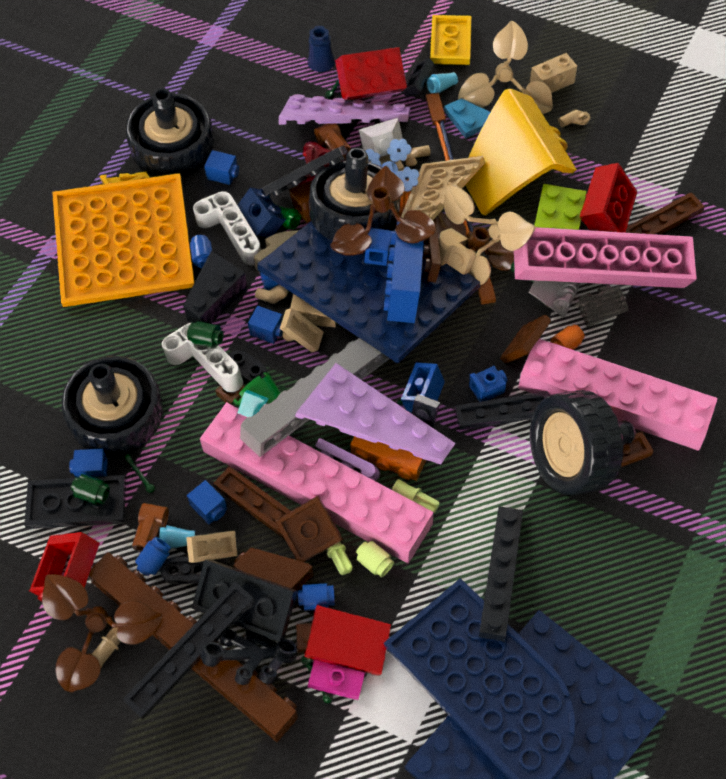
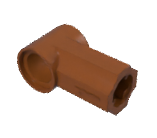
(331, 137)
(150, 520)

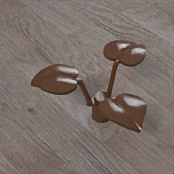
(382, 191)
(498, 255)
(66, 596)

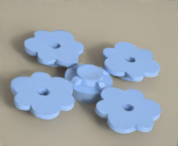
(395, 156)

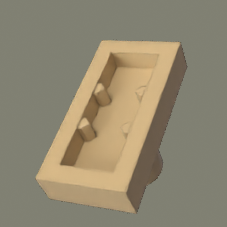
(301, 330)
(211, 546)

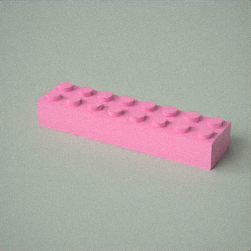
(606, 258)
(635, 397)

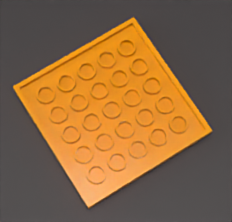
(122, 240)

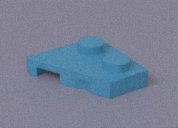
(466, 116)

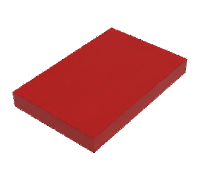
(347, 640)

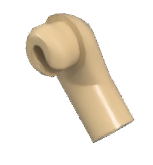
(575, 117)
(416, 153)
(273, 295)

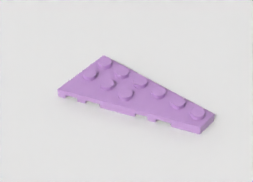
(339, 110)
(366, 413)

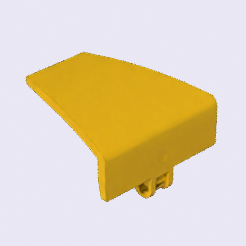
(516, 150)

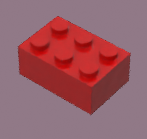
(371, 73)
(609, 200)

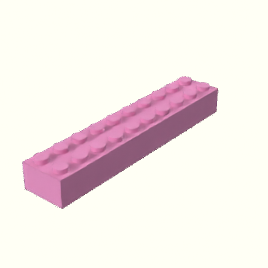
(304, 473)

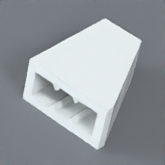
(380, 135)

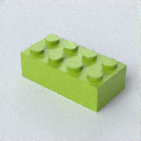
(560, 207)

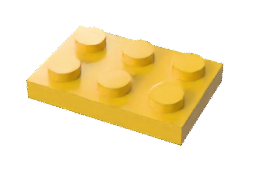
(450, 39)

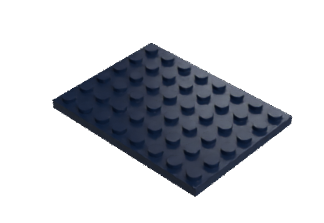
(355, 291)
(608, 710)

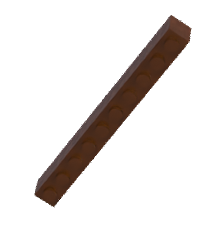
(254, 700)

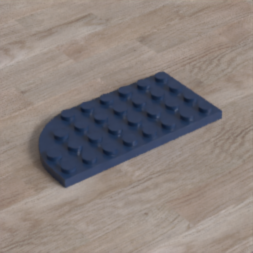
(491, 688)

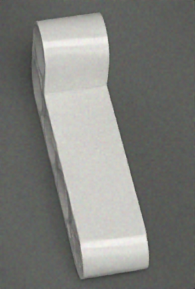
(223, 209)
(214, 360)

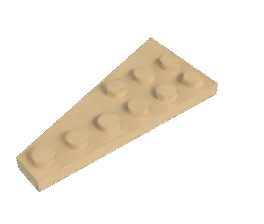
(434, 180)

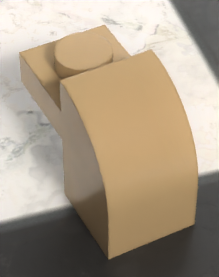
(454, 251)

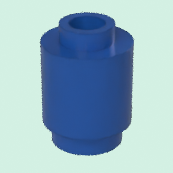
(200, 249)
(153, 556)
(316, 595)

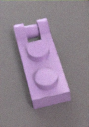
(348, 459)

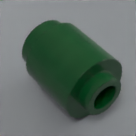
(205, 334)
(90, 489)

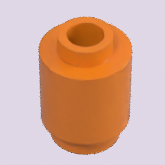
(569, 337)

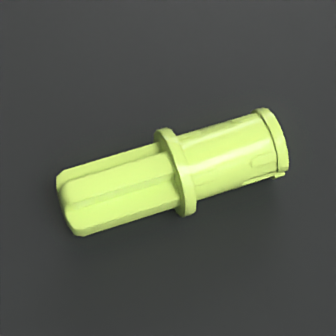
(415, 495)
(340, 558)

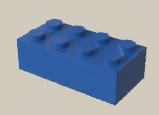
(405, 280)

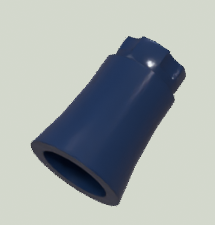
(320, 50)

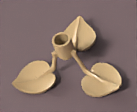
(507, 44)
(510, 228)

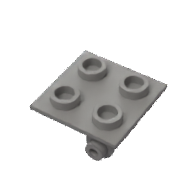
(555, 294)

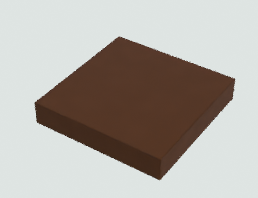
(525, 339)
(309, 529)

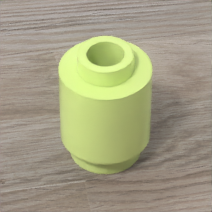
(374, 558)

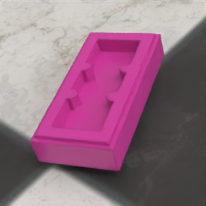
(336, 679)

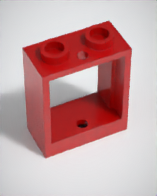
(82, 552)

